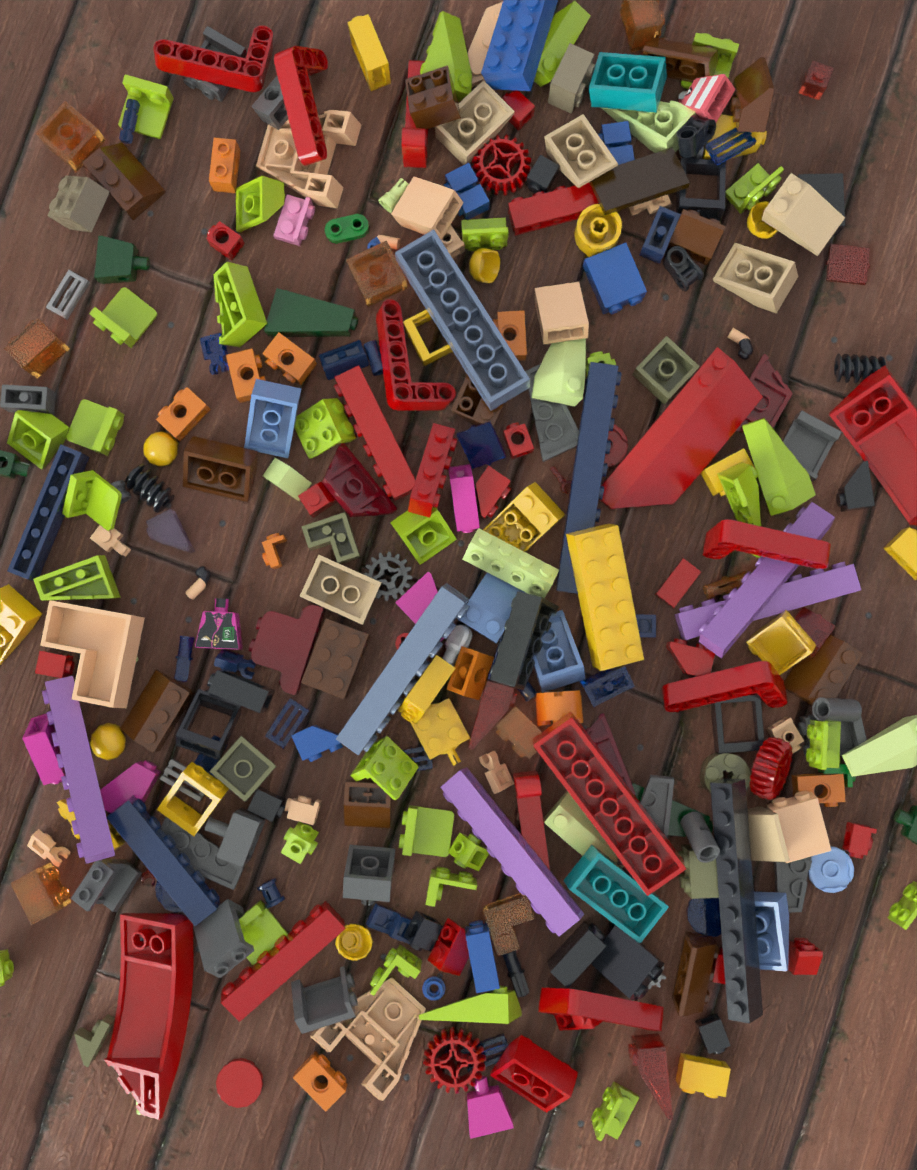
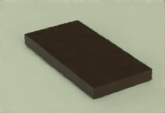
(639, 181)

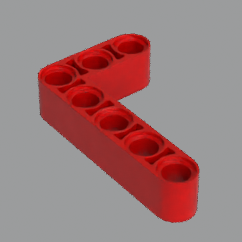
(218, 67)
(293, 72)
(414, 139)
(400, 365)
(765, 542)
(726, 685)
(530, 812)
(601, 1008)

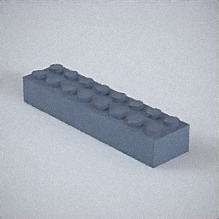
(462, 320)
(400, 672)

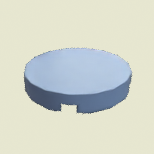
(831, 870)

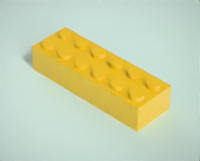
(605, 596)

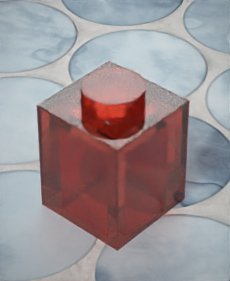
(816, 80)

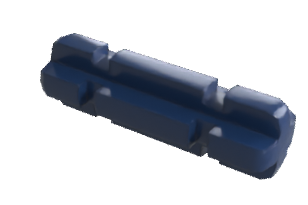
(129, 121)

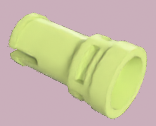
(392, 197)

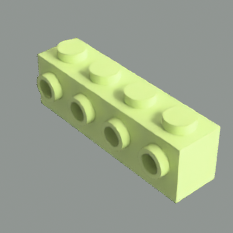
(510, 564)

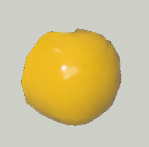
(756, 225)
(484, 265)
(160, 448)
(108, 741)
(354, 942)

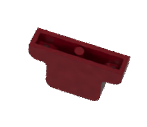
(287, 644)

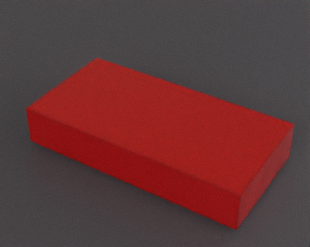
(678, 583)

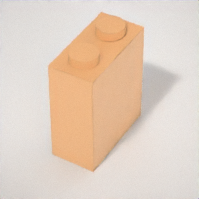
(427, 207)
(561, 313)
(801, 825)

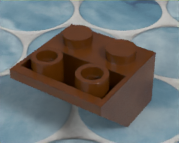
(432, 98)
(697, 235)
(472, 408)
(366, 805)

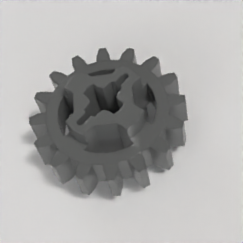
(383, 562)

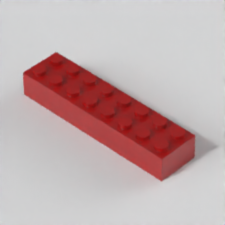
(609, 803)

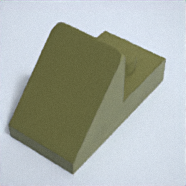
(91, 1042)

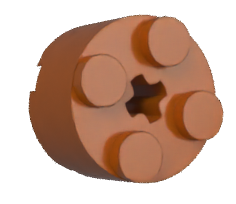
(556, 705)

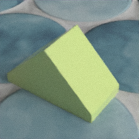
(286, 478)

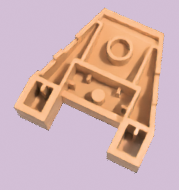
(280, 158)
(381, 1030)

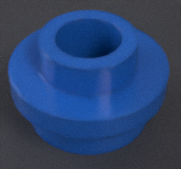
(433, 995)

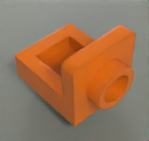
(271, 555)

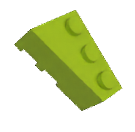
(239, 305)
(79, 581)

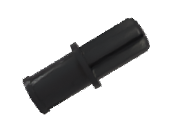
(516, 974)

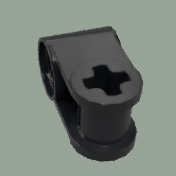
(695, 135)
(682, 270)

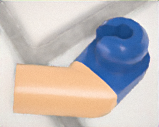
(393, 242)

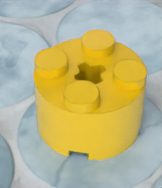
(593, 242)

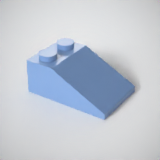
(272, 418)
(490, 607)
(559, 659)
(772, 930)

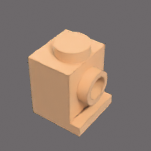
(455, 245)
(784, 726)
(303, 809)

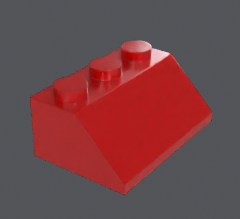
(535, 1074)

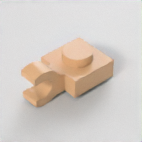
(652, 205)
(110, 540)
(498, 775)
(45, 847)

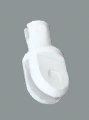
(459, 637)

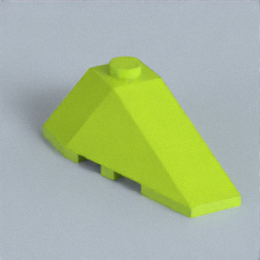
(779, 472)
(742, 493)
(487, 1007)

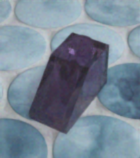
(169, 531)

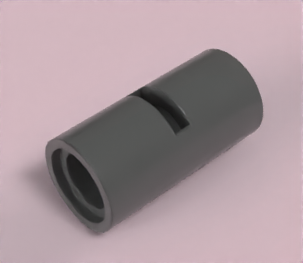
(836, 710)
(700, 837)

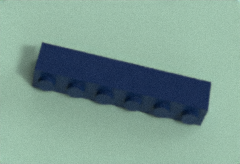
(46, 515)
(164, 860)

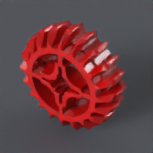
(515, 155)
(771, 768)
(445, 1061)

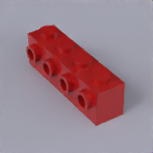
(431, 470)

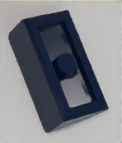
(343, 359)

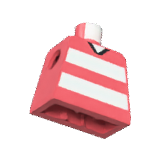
(708, 96)

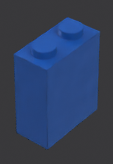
(614, 279)
(482, 956)

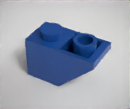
(315, 740)

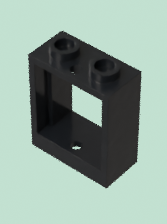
(705, 207)
(240, 691)
(202, 744)
(738, 746)

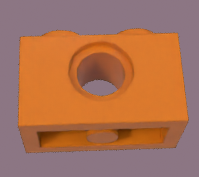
(224, 165)
(515, 323)
(280, 349)
(238, 365)
(182, 426)
(470, 673)
(832, 787)
(323, 1093)

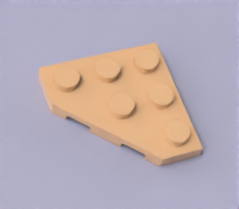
(481, 42)

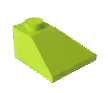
(258, 201)
(37, 436)
(423, 534)

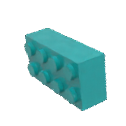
(615, 894)

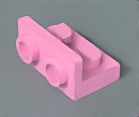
(294, 219)

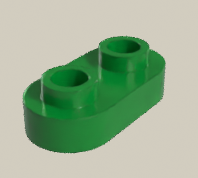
(347, 230)

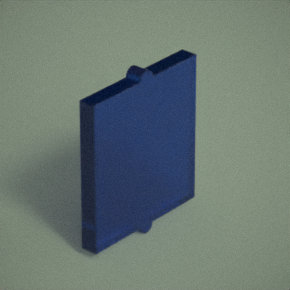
(481, 445)

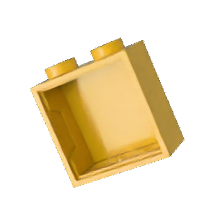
(781, 642)

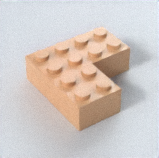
(106, 646)

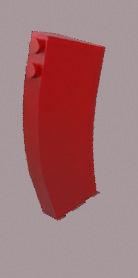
(883, 430)
(684, 436)
(152, 1006)

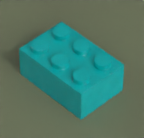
(628, 82)

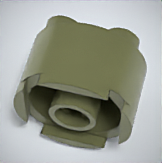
(717, 763)

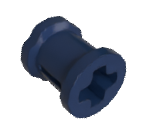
(270, 893)

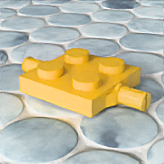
(441, 731)

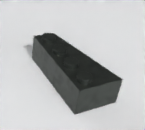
(522, 639)

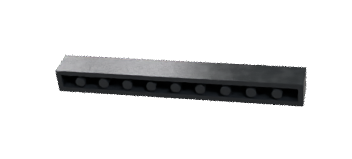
(736, 900)

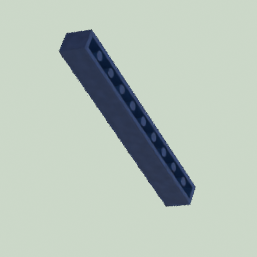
(589, 461)

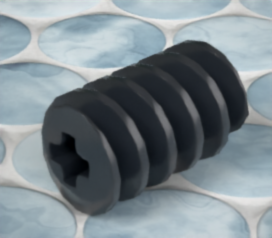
(856, 366)
(148, 489)

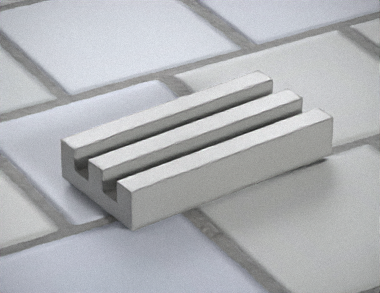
(75, 298)
(166, 779)

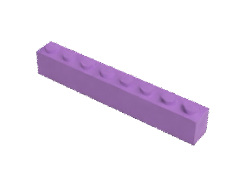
(759, 586)
(792, 595)
(79, 771)
(512, 852)

